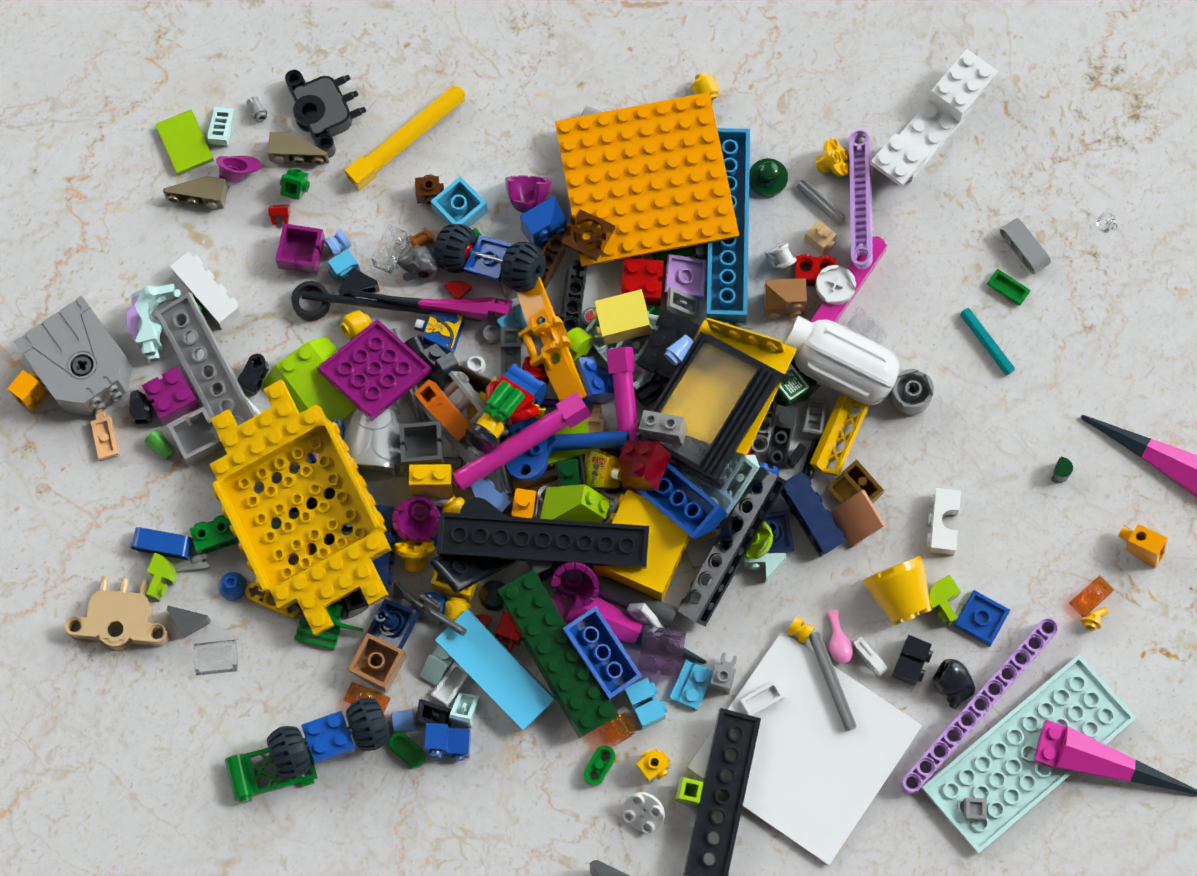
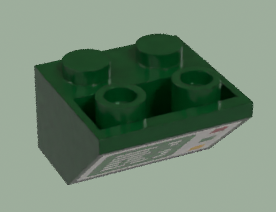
(798, 386)

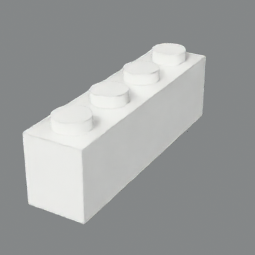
(205, 289)

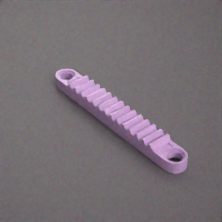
(860, 199)

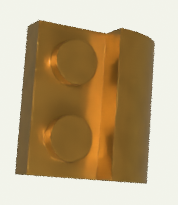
(852, 481)

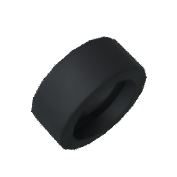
(309, 315)

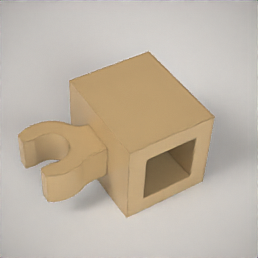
(820, 237)

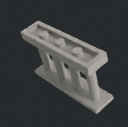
(462, 447)

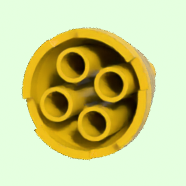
(901, 590)

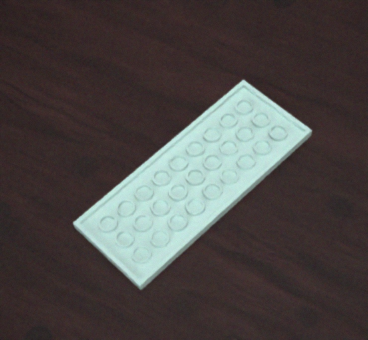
(1002, 759)

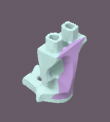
(140, 322)

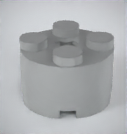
(917, 382)

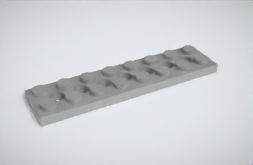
(212, 357)

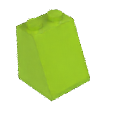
(574, 504)

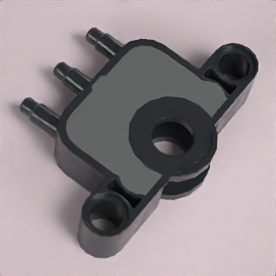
(327, 101)

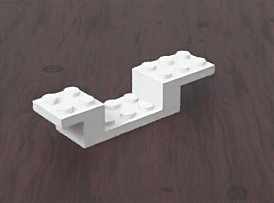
(927, 132)

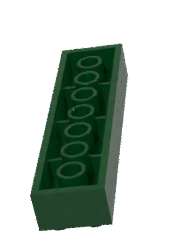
(556, 658)

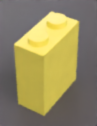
(622, 317)

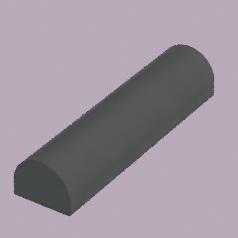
(623, 595)

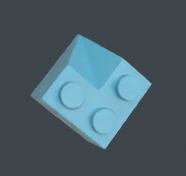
(459, 204)

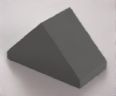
(187, 621)

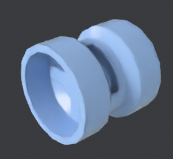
(334, 246)

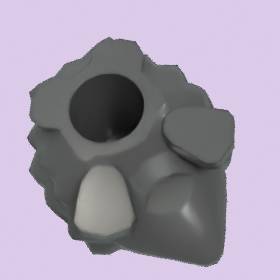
(419, 264)

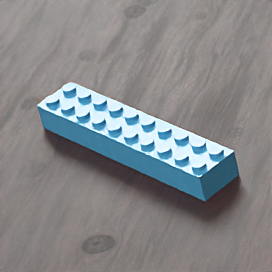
(729, 258)

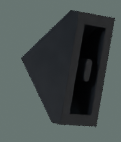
(358, 281)
(432, 713)

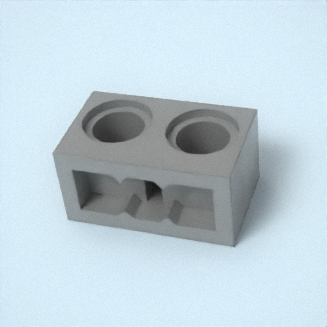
(663, 428)

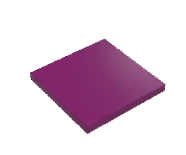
(374, 369)

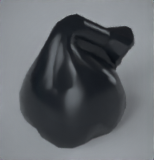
(953, 681)

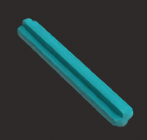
(987, 341)

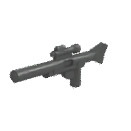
(428, 609)

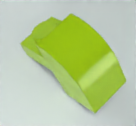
(942, 593)
(689, 792)

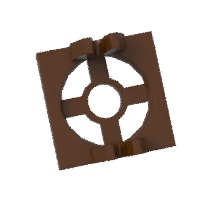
(582, 216)

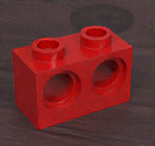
(814, 265)

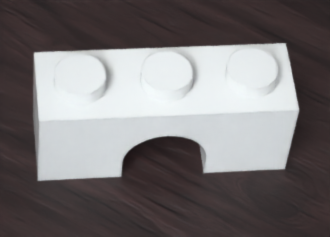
(942, 539)

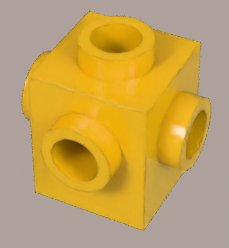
(652, 772)

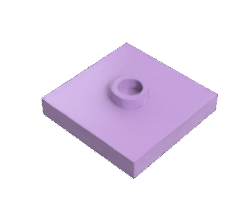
(686, 275)

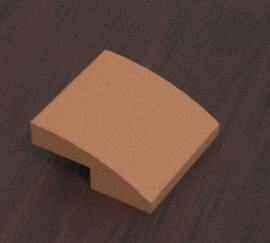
(857, 518)

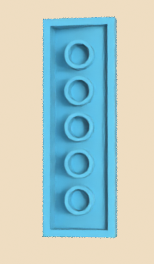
(496, 670)

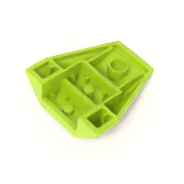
(307, 384)

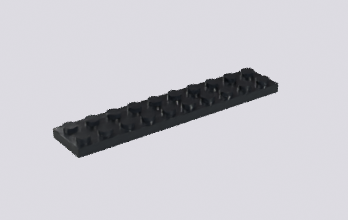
(543, 540)

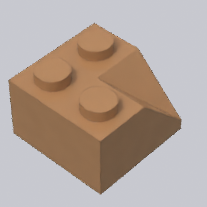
(785, 297)
(377, 662)

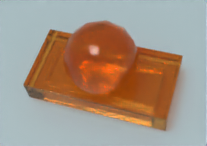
(1091, 596)
(358, 692)

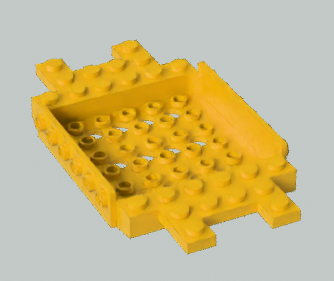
(269, 446)

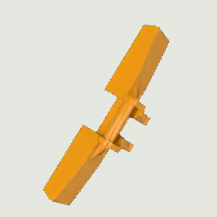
(564, 374)

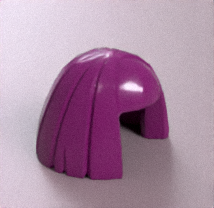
(527, 191)
(416, 519)
(577, 580)

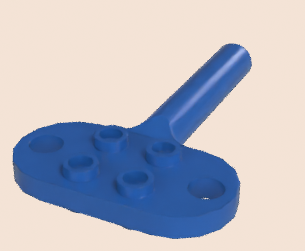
(537, 457)

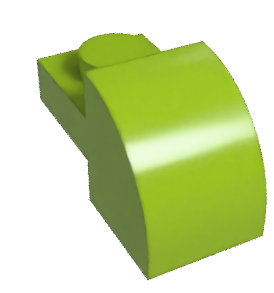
(580, 343)
(162, 573)

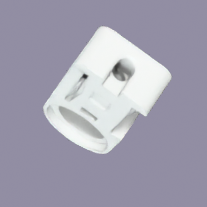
(869, 657)

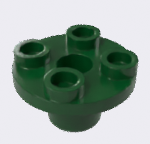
(768, 177)

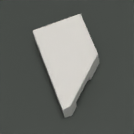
(642, 613)

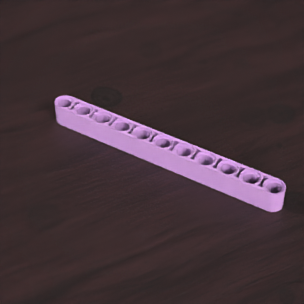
(984, 697)

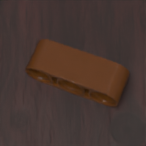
(553, 256)

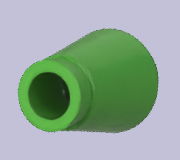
(159, 444)

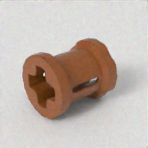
(422, 238)

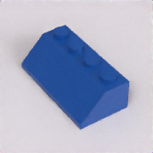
(685, 504)
(601, 652)

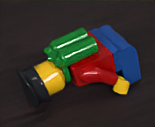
(507, 401)

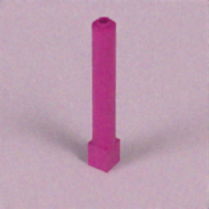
(621, 366)
(568, 413)

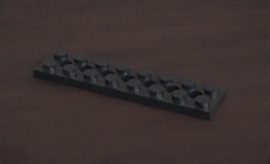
(735, 789)

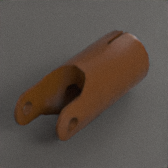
(540, 481)

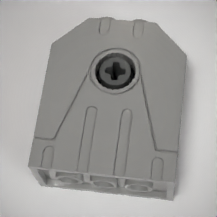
(77, 359)

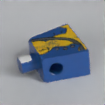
(442, 330)

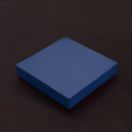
(982, 618)

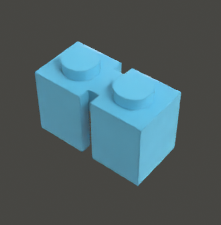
(640, 694)

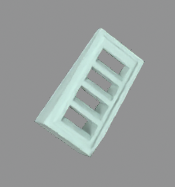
(222, 140)

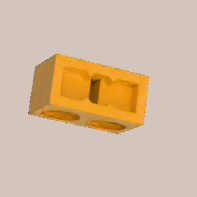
(27, 390)

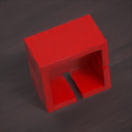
(643, 275)

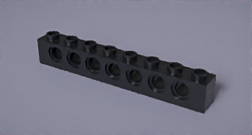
(732, 556)

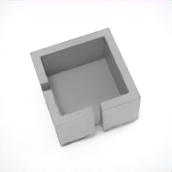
(197, 440)

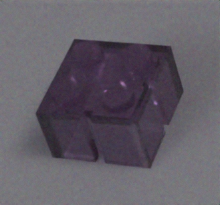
(662, 651)

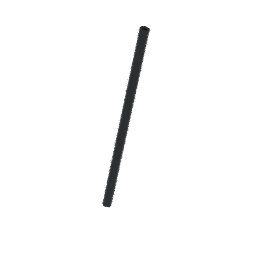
(365, 303)

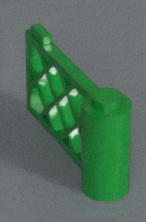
(245, 783)

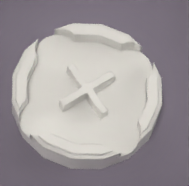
(835, 284)

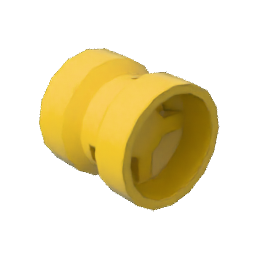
(800, 630)

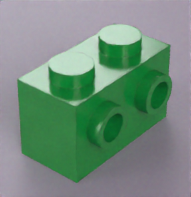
(213, 535)

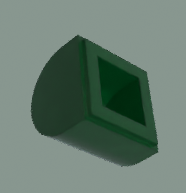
(1062, 470)

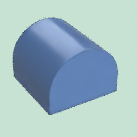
(403, 721)

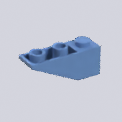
(486, 490)

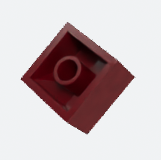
(643, 464)

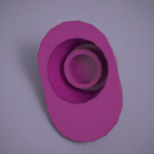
(236, 167)

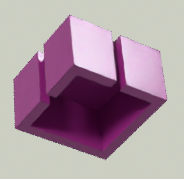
(300, 248)
(170, 396)

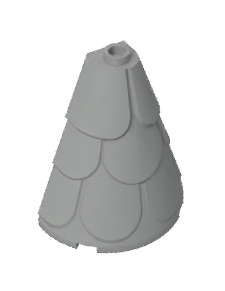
(376, 442)

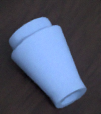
(678, 350)

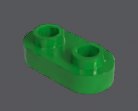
(599, 766)

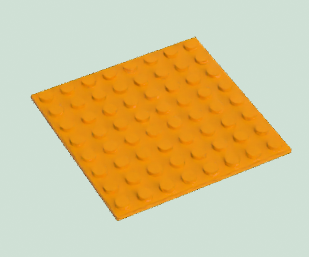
(650, 174)

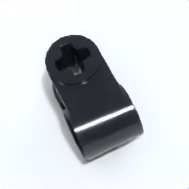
(251, 376)

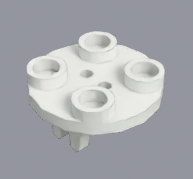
(651, 818)

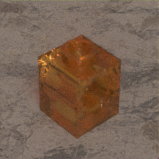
(619, 729)

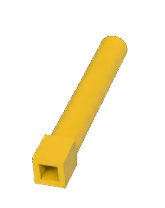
(366, 168)

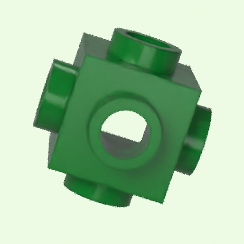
(294, 183)

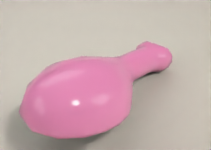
(839, 645)

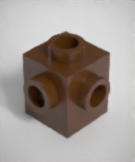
(427, 188)

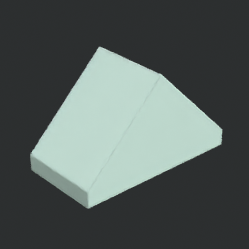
(464, 709)

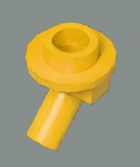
(1092, 621)

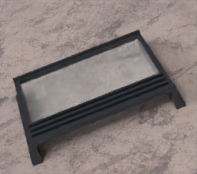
(719, 398)

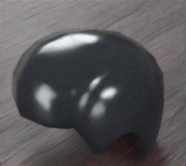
(487, 595)

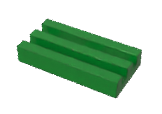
(300, 629)

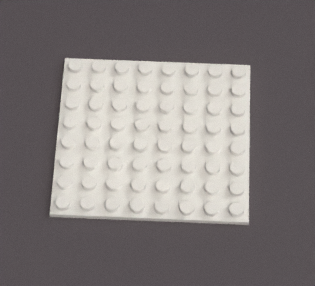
(805, 767)

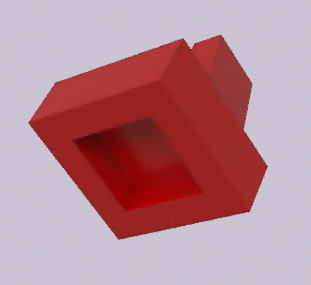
(279, 211)

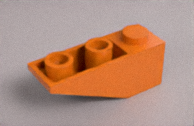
(443, 409)

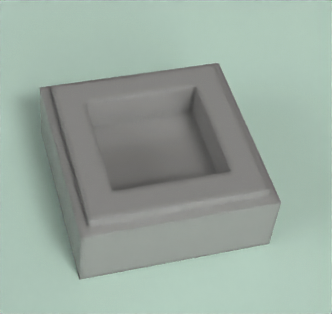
(975, 809)

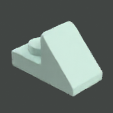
(770, 562)
(436, 666)

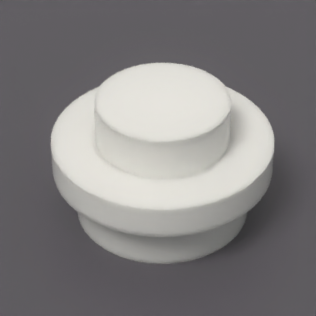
(476, 363)

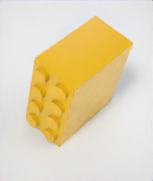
(665, 547)

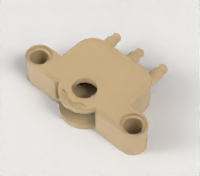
(115, 609)

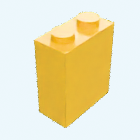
(431, 480)

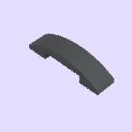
(510, 348)

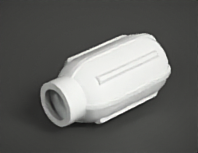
(843, 359)

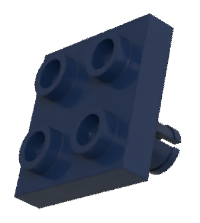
(781, 532)
(393, 623)

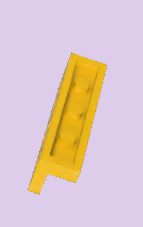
(834, 435)

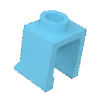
(342, 265)

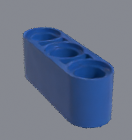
(162, 543)

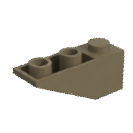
(290, 148)
(203, 191)

